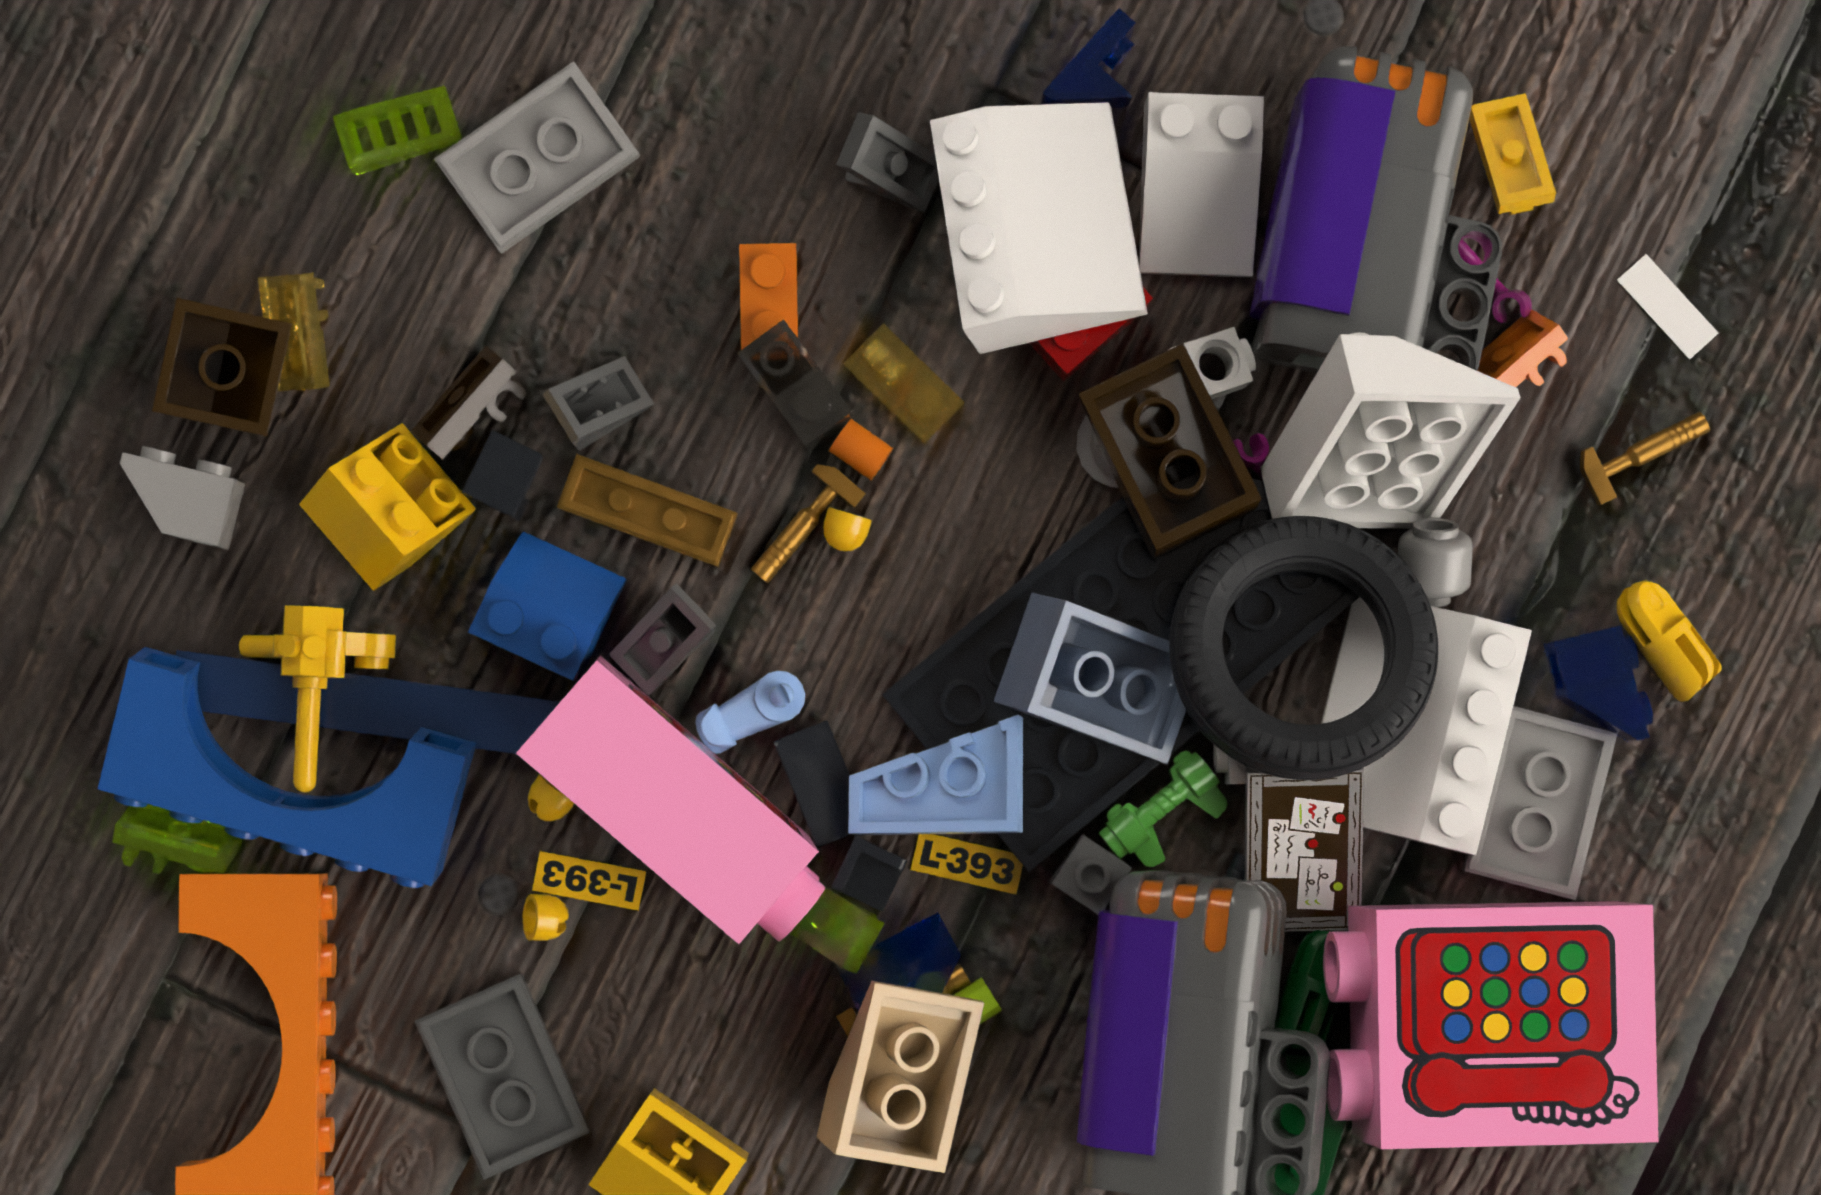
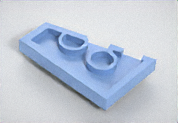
(948, 789)

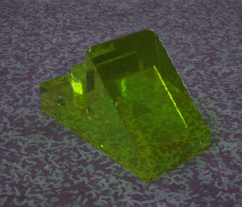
(839, 930)

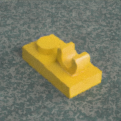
(1512, 154)

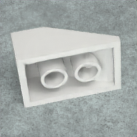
(1200, 184)

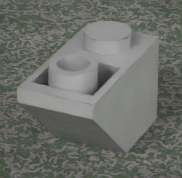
(185, 501)

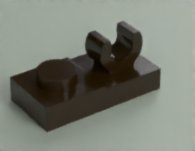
(452, 417)

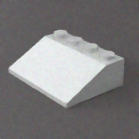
(1036, 221)
(1384, 435)
(1445, 768)

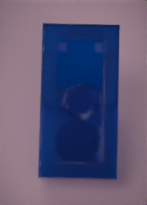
(1084, 78)

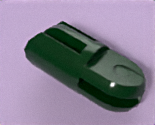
(1304, 995)

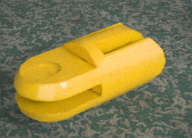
(1667, 639)

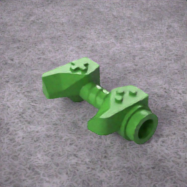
(1132, 828)

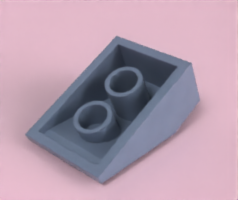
(1093, 677)

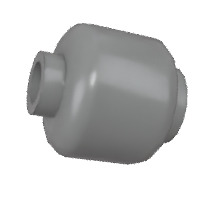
(1438, 558)

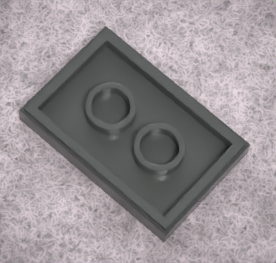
(502, 1076)

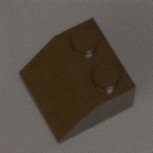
(221, 367)

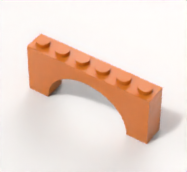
(282, 934)

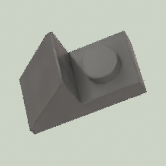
(889, 163)
(663, 639)

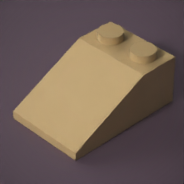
(901, 1077)

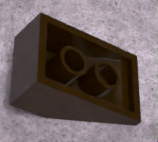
(1169, 451)

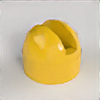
(845, 530)
(547, 800)
(544, 917)

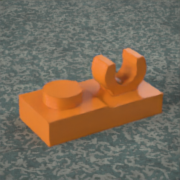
(1522, 348)

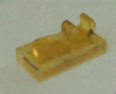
(294, 301)
(904, 384)

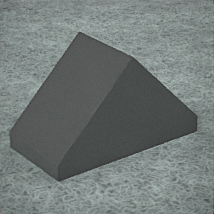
(598, 401)

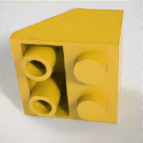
(386, 505)
(669, 1154)

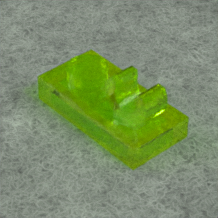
(198, 845)

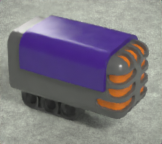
(1364, 216)
(1186, 1046)

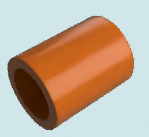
(861, 449)

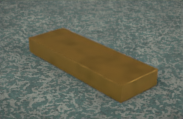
(647, 510)

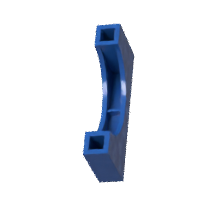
(170, 760)

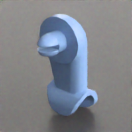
(757, 708)

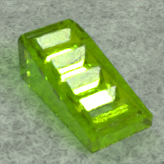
(370, 116)

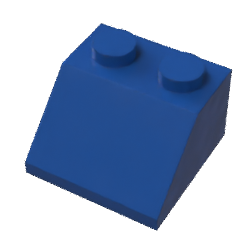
(548, 606)

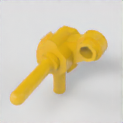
(311, 652)

